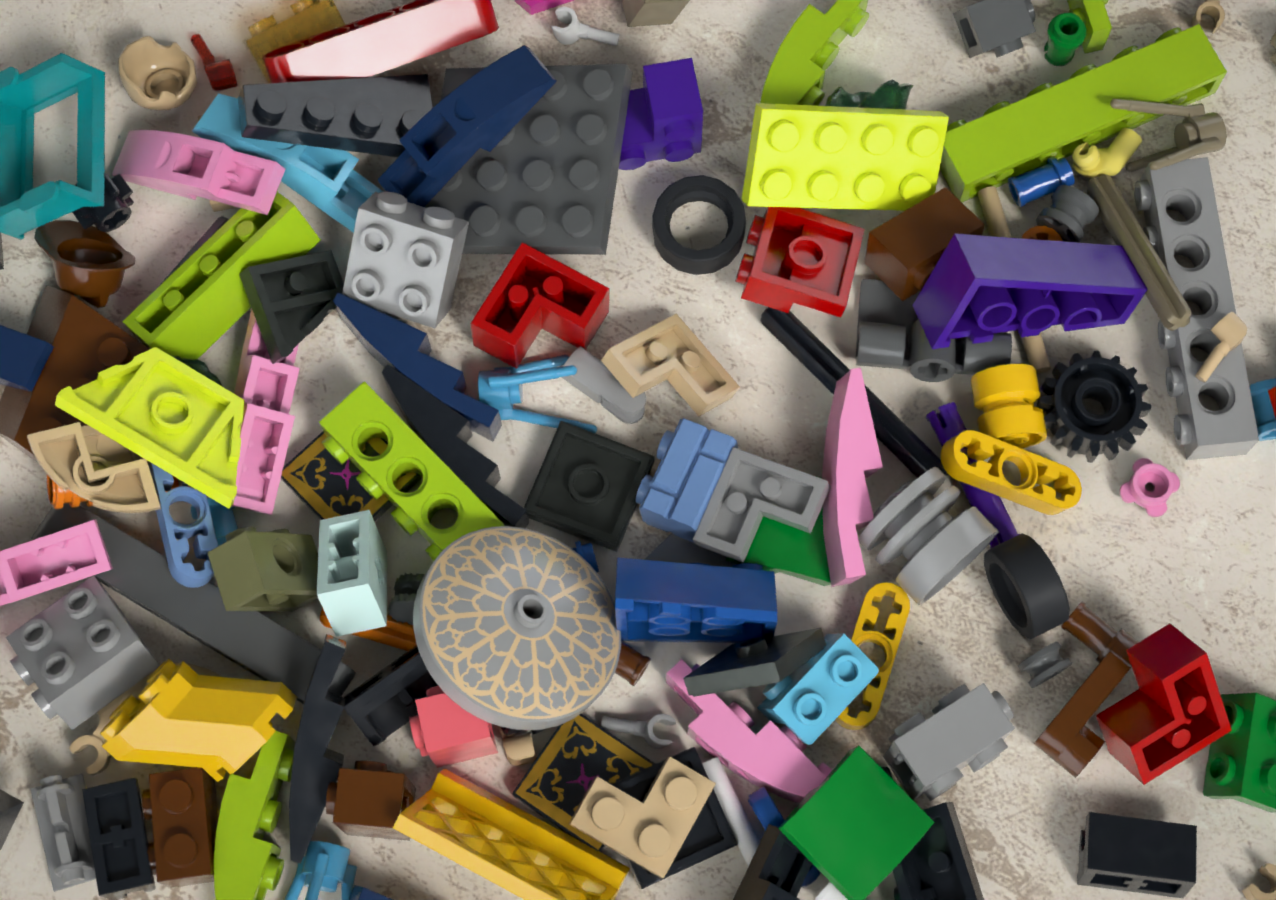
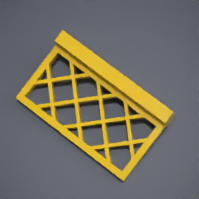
(508, 844)

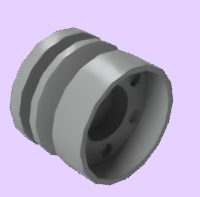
(927, 535)

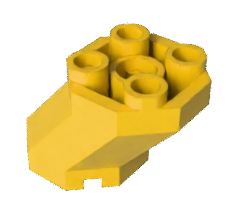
(196, 720)

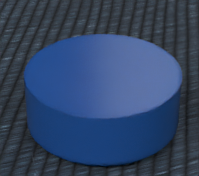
(765, 808)

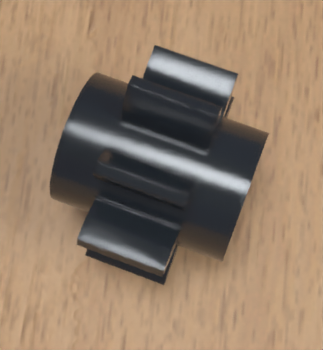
(115, 208)

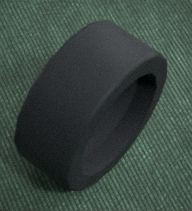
(693, 190)
(1026, 586)

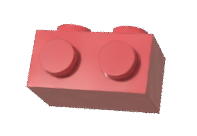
(449, 731)

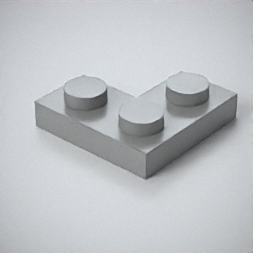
(755, 489)

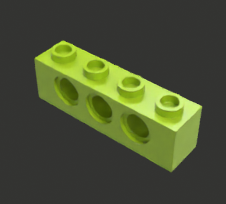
(366, 417)

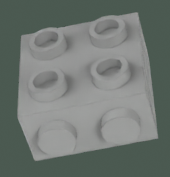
(405, 258)
(80, 654)
(962, 732)

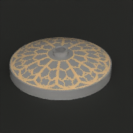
(516, 628)

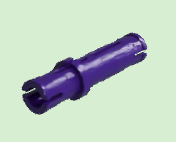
(947, 425)

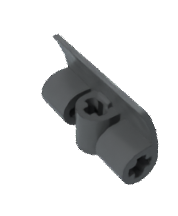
(893, 338)

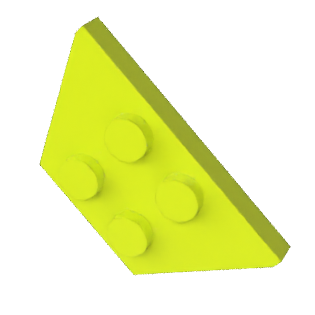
(167, 418)

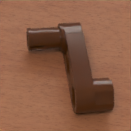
(1066, 736)

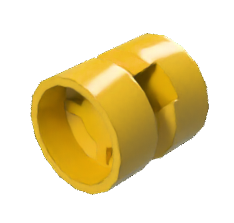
(1007, 401)

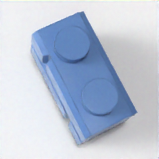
(684, 479)

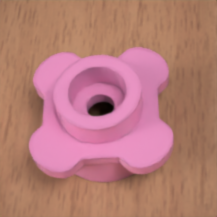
(1160, 477)

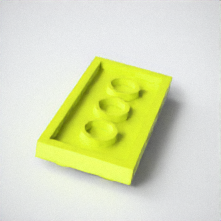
(843, 157)

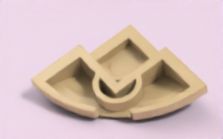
(95, 468)

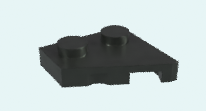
(291, 298)

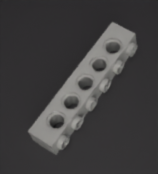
(1190, 190)

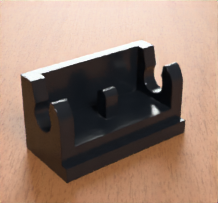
(389, 697)
(118, 839)
(1137, 855)

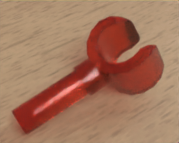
(220, 73)

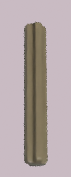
(1128, 233)

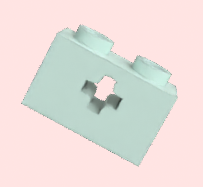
(352, 573)

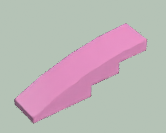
(265, 423)
(849, 458)
(52, 562)

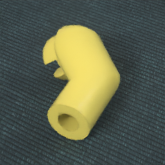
(1110, 161)

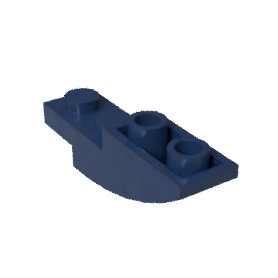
(463, 122)

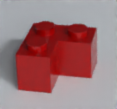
(535, 296)
(1172, 710)

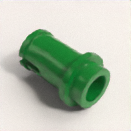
(1065, 35)

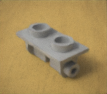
(64, 830)

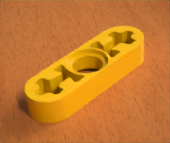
(990, 478)
(895, 624)

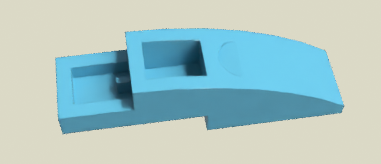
(315, 173)

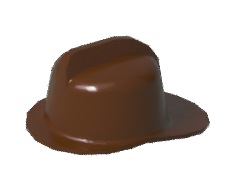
(84, 260)

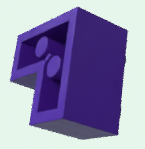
(663, 116)

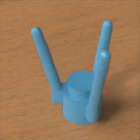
(503, 388)
(322, 870)

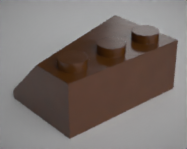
(82, 348)

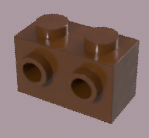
(911, 243)
(369, 800)
(184, 826)

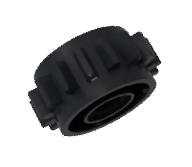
(1111, 386)

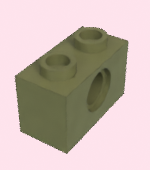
(265, 570)

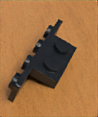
(939, 863)

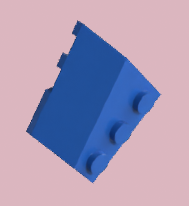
(693, 602)

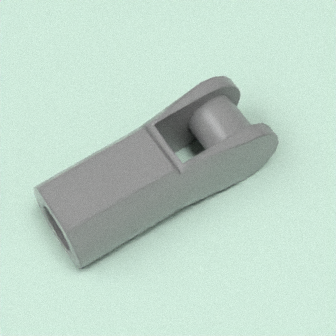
(602, 387)

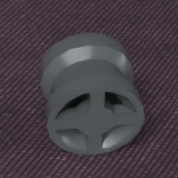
(1069, 213)

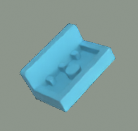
(819, 688)

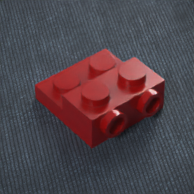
(800, 260)

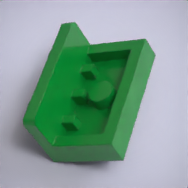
(1244, 760)

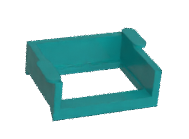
(20, 99)

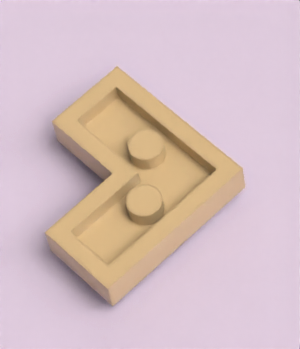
(675, 355)
(650, 829)

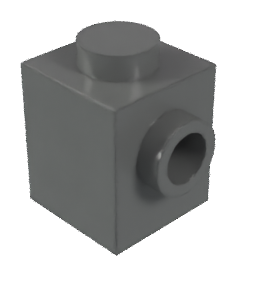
(995, 25)

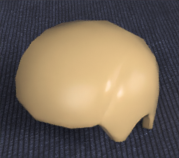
(157, 74)

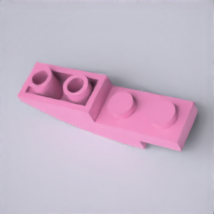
(198, 168)
(766, 759)

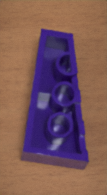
(1025, 286)

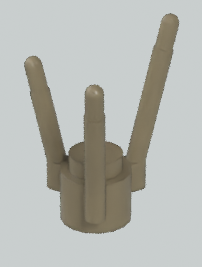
(1194, 136)

